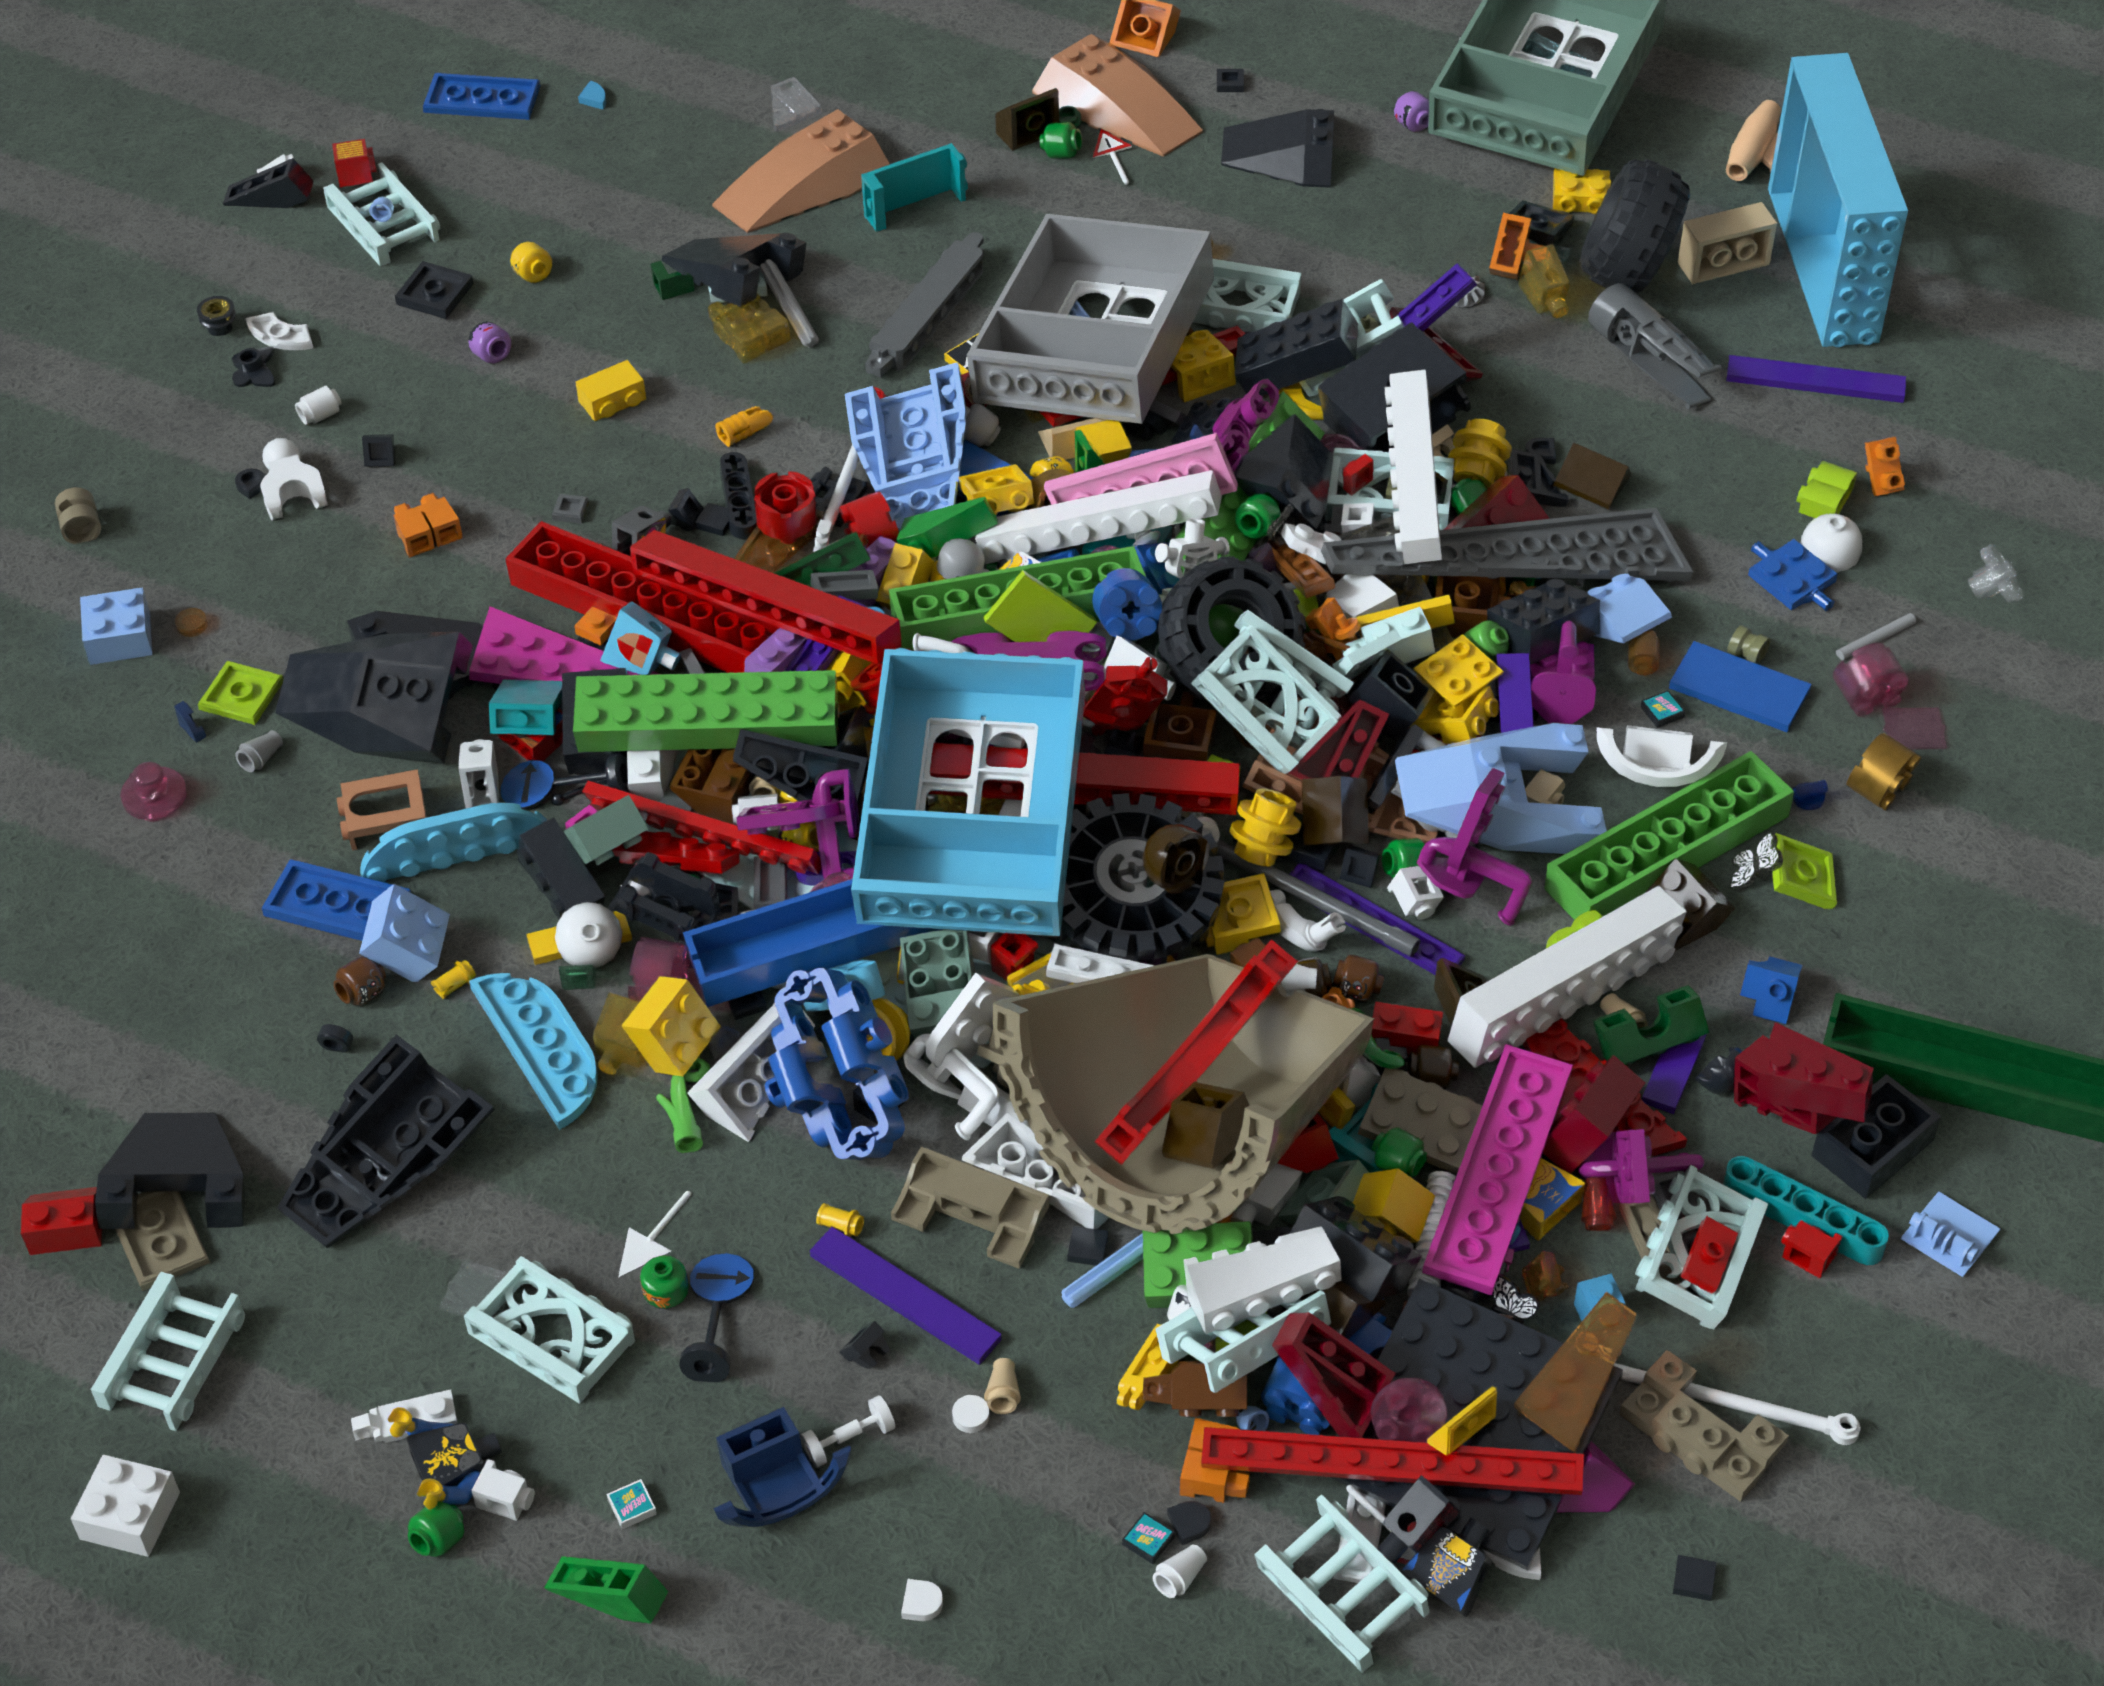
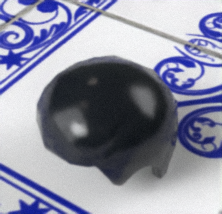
(1719, 1073)

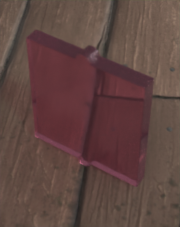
(1915, 727)

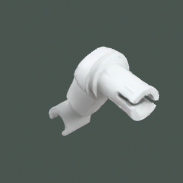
(1304, 932)

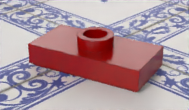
(1709, 1255)

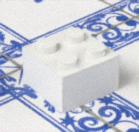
(125, 1505)

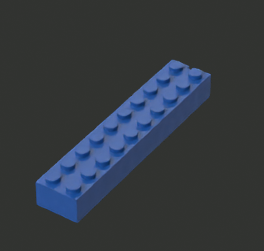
(784, 937)

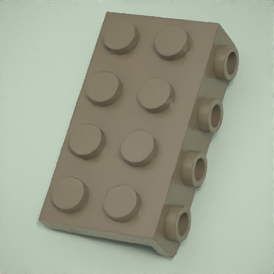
(1425, 1111)

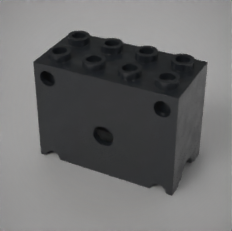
(1355, 396)

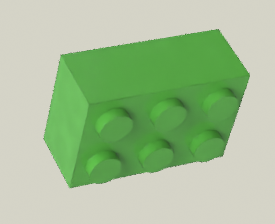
(1166, 1253)

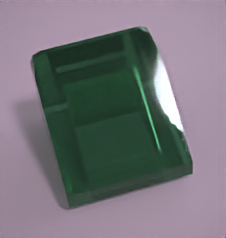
(577, 977)

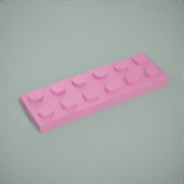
(1151, 467)

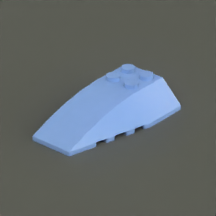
(912, 442)

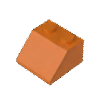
(1144, 26)

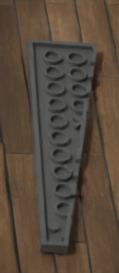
(1546, 548)

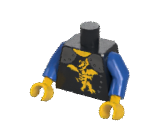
(444, 1456)

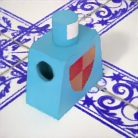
(639, 642)

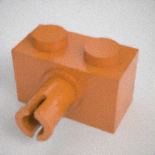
(1511, 246)

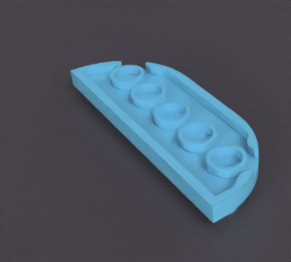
(448, 840)
(542, 1042)

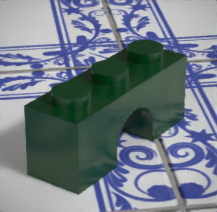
(1678, 1022)

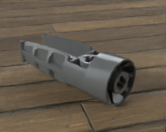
(1650, 342)

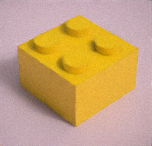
(671, 1026)

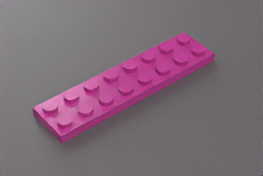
(1497, 1170)

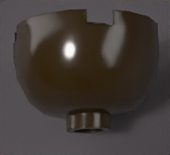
(1175, 856)

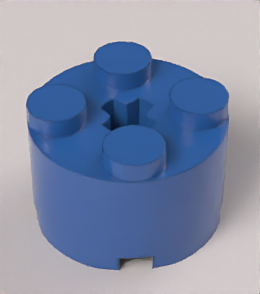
(1136, 618)
(1289, 1400)

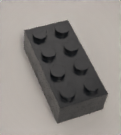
(1298, 347)

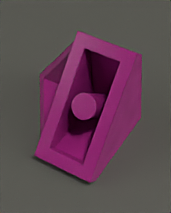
(1602, 1485)

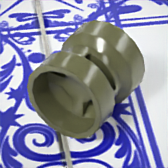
(1749, 645)

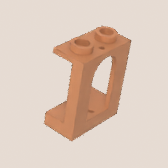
(360, 826)

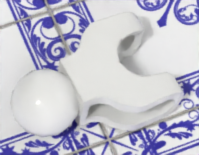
(288, 478)

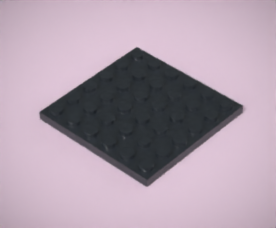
(1464, 1354)

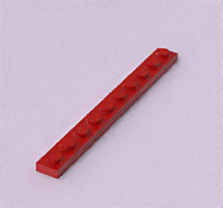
(1392, 1461)

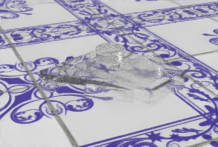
(792, 104)

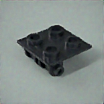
(1203, 414)

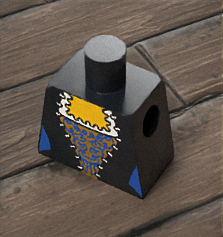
(1452, 1566)

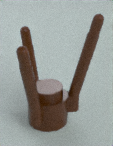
(1315, 644)

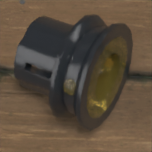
(216, 315)

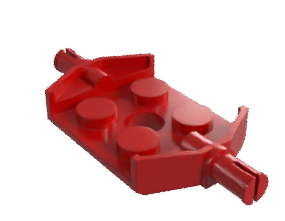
(1126, 697)

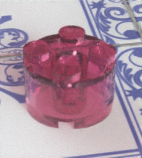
(1871, 679)
(656, 959)

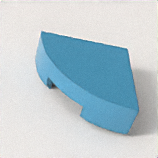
(593, 96)

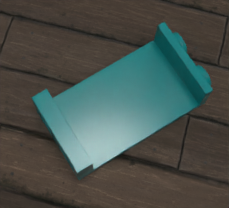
(912, 181)

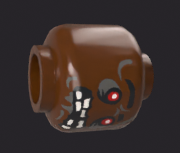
(1358, 978)
(359, 981)

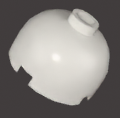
(1834, 541)
(588, 935)

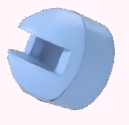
(384, 211)
(1253, 1414)

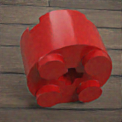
(785, 506)
(869, 516)

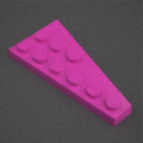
(524, 651)

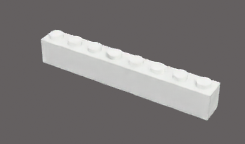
(1414, 467)
(1101, 516)

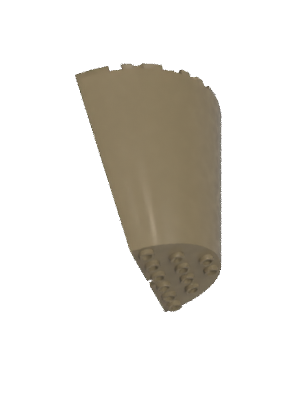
(1097, 1042)

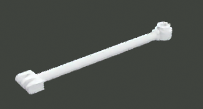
(826, 525)
(1827, 1425)

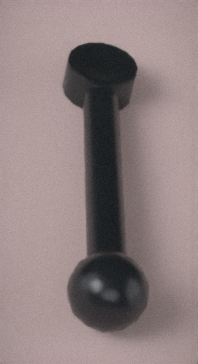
(558, 799)

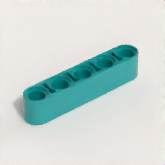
(1821, 1210)

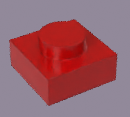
(1358, 474)

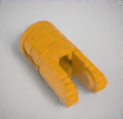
(742, 425)

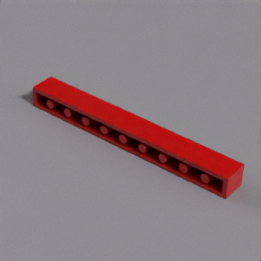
(766, 596)
(1187, 783)

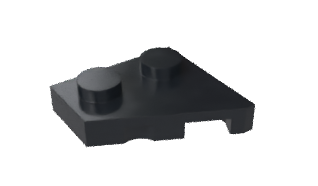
(1536, 477)

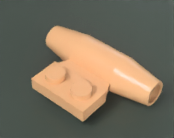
(1755, 141)

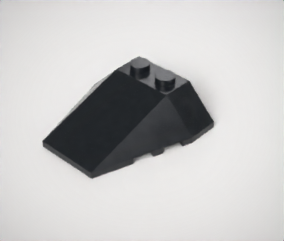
(1284, 147)
(1292, 469)

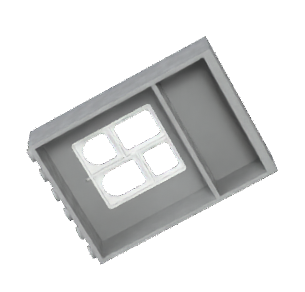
(1088, 366)

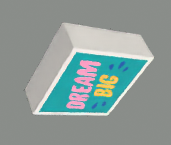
(631, 1504)

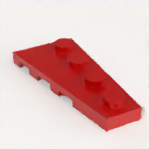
(687, 851)

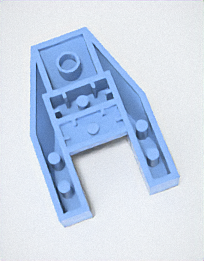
(1443, 780)

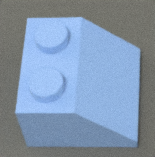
(1628, 608)

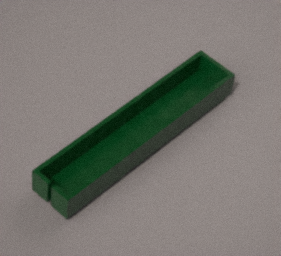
(1972, 1066)

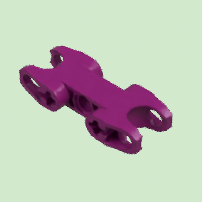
(1242, 418)
(1058, 645)

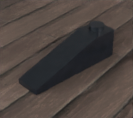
(794, 764)

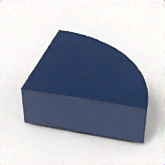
(186, 721)

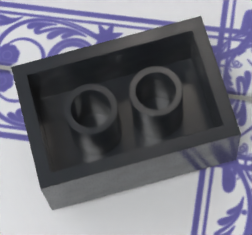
(1538, 615)
(577, 761)
(1876, 1149)
(1368, 1254)

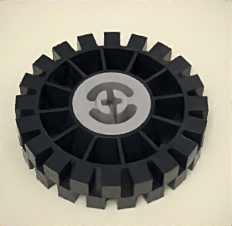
(1133, 919)

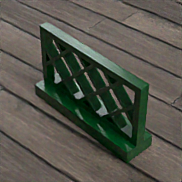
(835, 557)

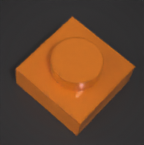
(595, 625)

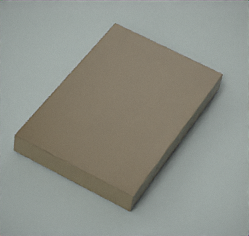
(162, 1238)

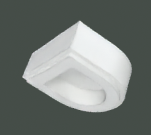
(921, 1600)

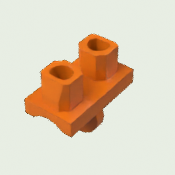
(1884, 466)
(1333, 625)

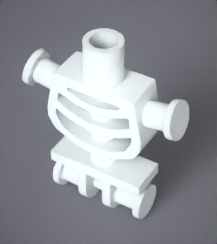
(1195, 547)

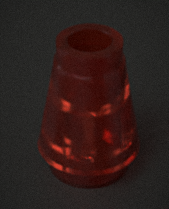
(1597, 1208)

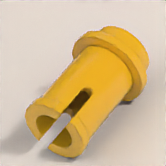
(453, 979)
(842, 1220)

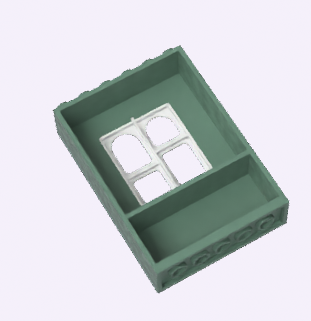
(1526, 103)

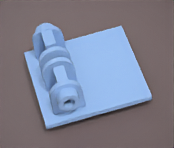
(1950, 1233)

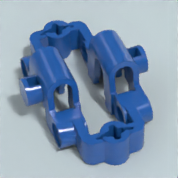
(846, 1035)

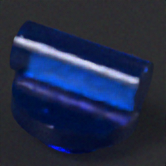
(1810, 795)

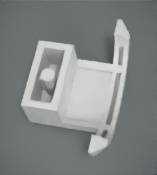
(1658, 756)

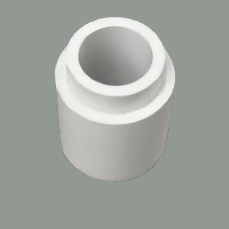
(318, 405)

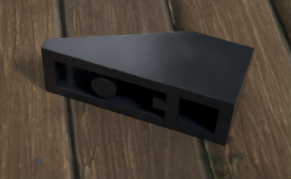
(272, 188)

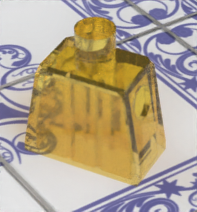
(1545, 281)
(610, 1037)

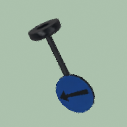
(534, 780)
(716, 1281)

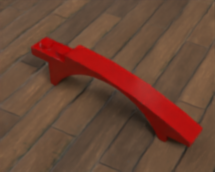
(1197, 1052)

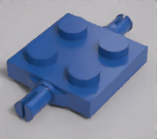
(1793, 575)

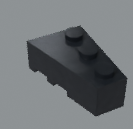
(557, 868)

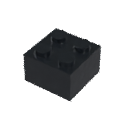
(1395, 690)

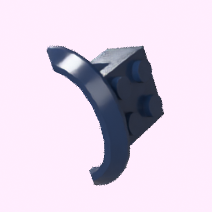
(772, 1471)

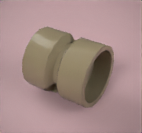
(77, 515)

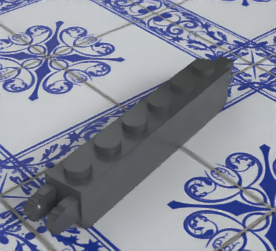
(927, 306)

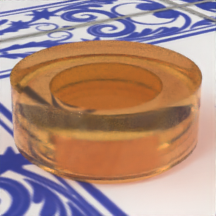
(191, 622)

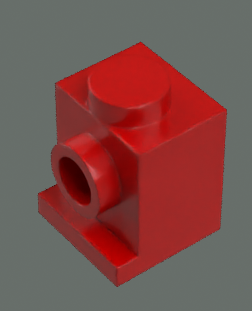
(1019, 956)
(1810, 1248)

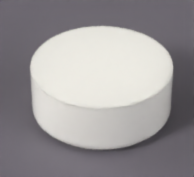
(970, 1413)

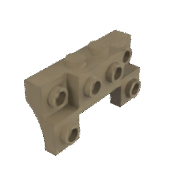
(974, 1197)
(1697, 1435)

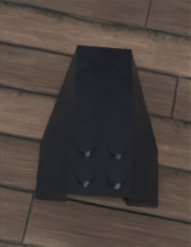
(385, 1138)

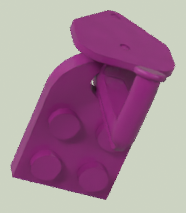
(1564, 682)
(821, 809)
(1464, 868)
(1629, 1167)

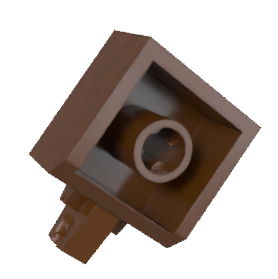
(1469, 599)
(1181, 731)
(1190, 1391)

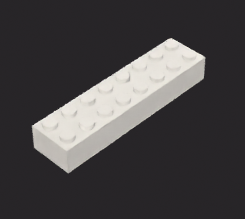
(1566, 976)

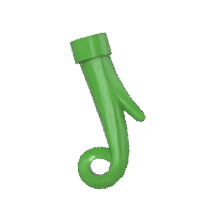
(686, 1131)

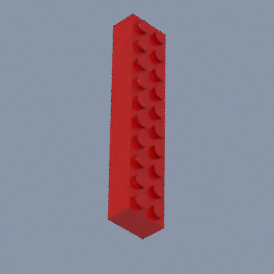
(592, 575)

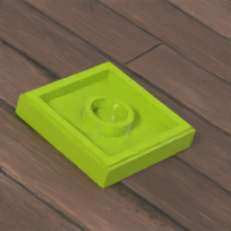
(240, 692)
(1805, 873)

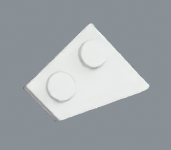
(1306, 540)

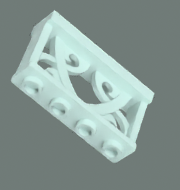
(1261, 285)
(1381, 470)
(1221, 696)
(1745, 1222)
(564, 1299)

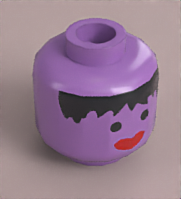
(1412, 111)
(489, 342)

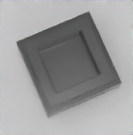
(570, 508)

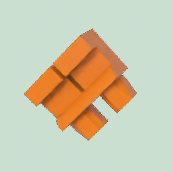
(422, 522)
(1208, 1481)

